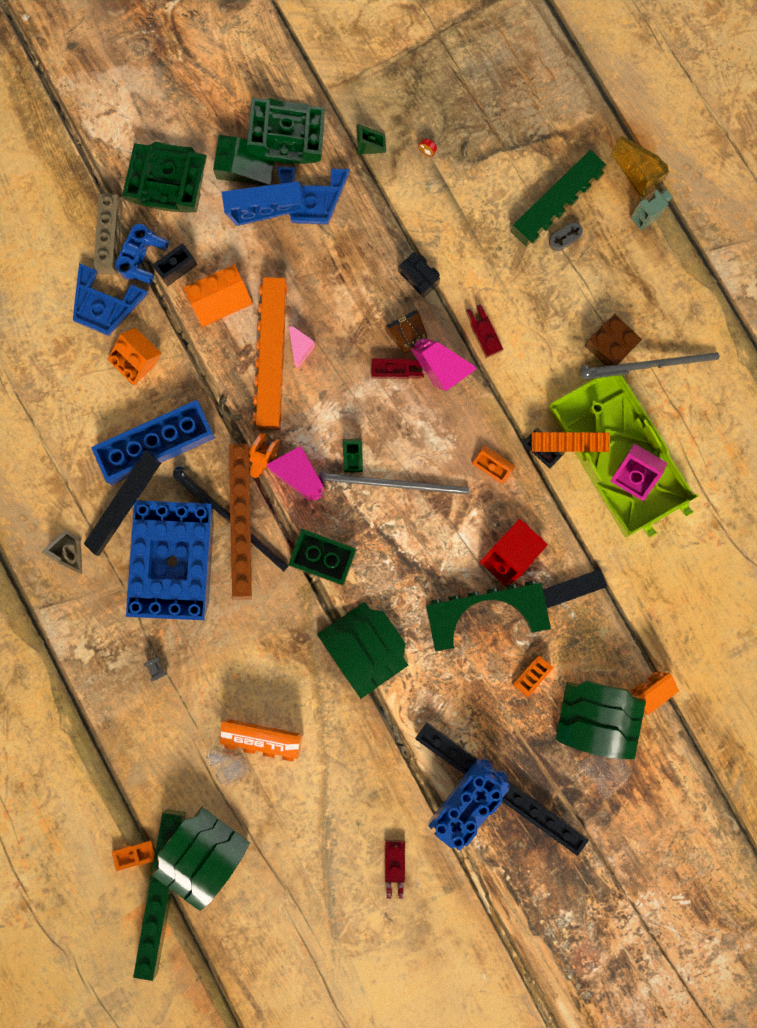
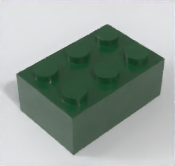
(322, 557)

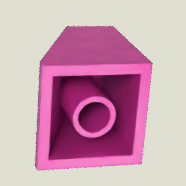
(441, 364)
(298, 474)

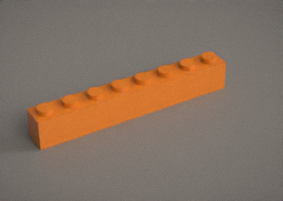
(270, 353)

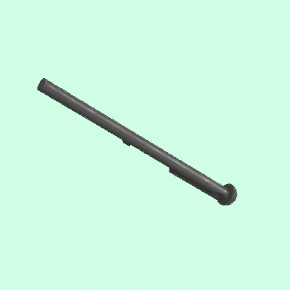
(622, 369)
(392, 483)

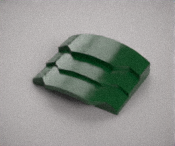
(285, 131)
(165, 177)
(365, 648)
(600, 720)
(200, 858)

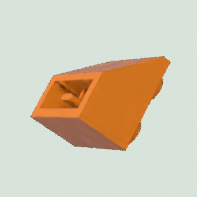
(133, 355)
(656, 690)

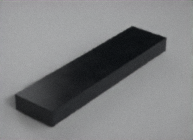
(574, 588)

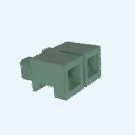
(650, 211)

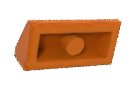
(493, 464)

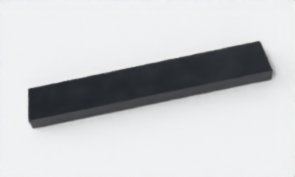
(122, 503)

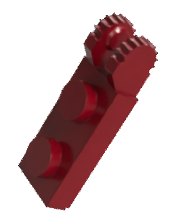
(484, 332)
(394, 369)
(394, 866)

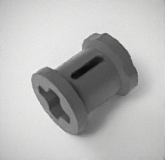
(155, 668)

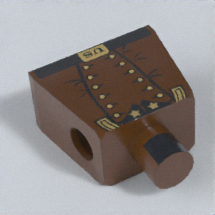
(407, 331)

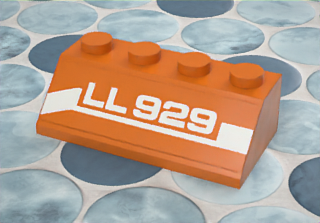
(260, 738)

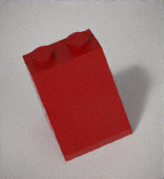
(513, 553)

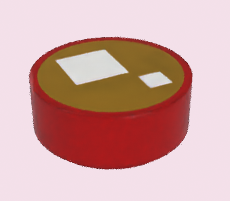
(427, 147)

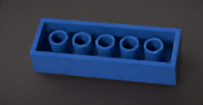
(162, 437)

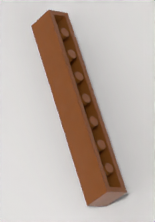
(240, 522)

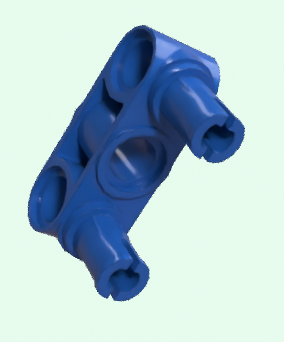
(134, 252)

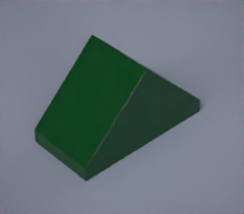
(370, 140)
(353, 455)

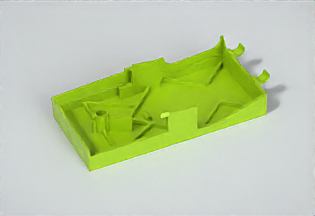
(611, 407)

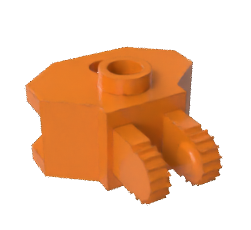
(262, 455)

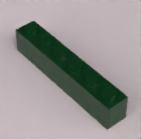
(558, 198)

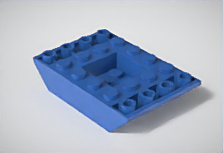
(163, 532)

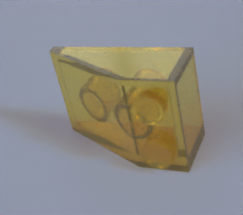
(640, 166)

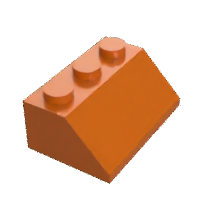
(218, 295)

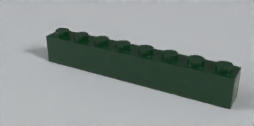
(156, 907)

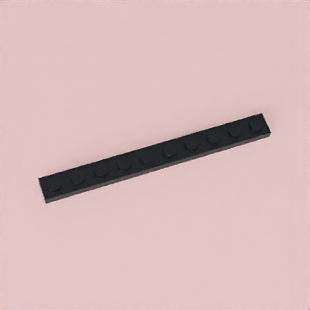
(514, 798)

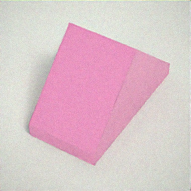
(301, 346)

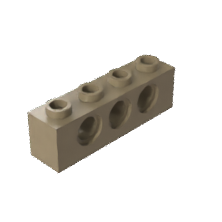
(108, 234)

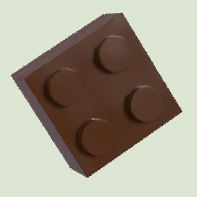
(613, 341)

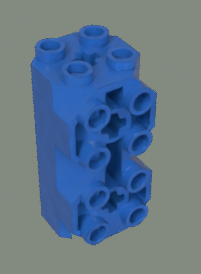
(469, 804)

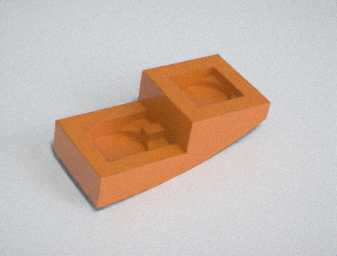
(133, 855)

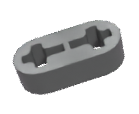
(563, 233)

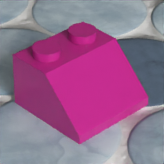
(639, 472)

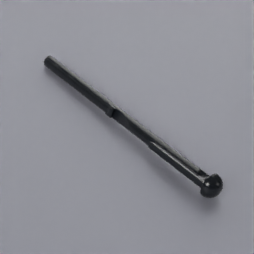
(204, 497)

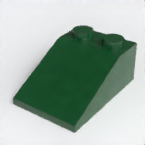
(238, 165)

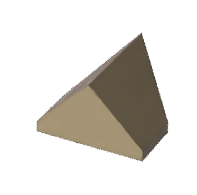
(66, 551)

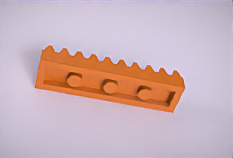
(570, 442)

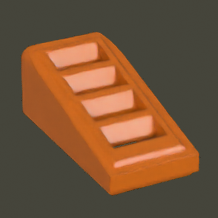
(538, 659)

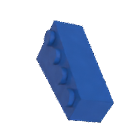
(263, 202)

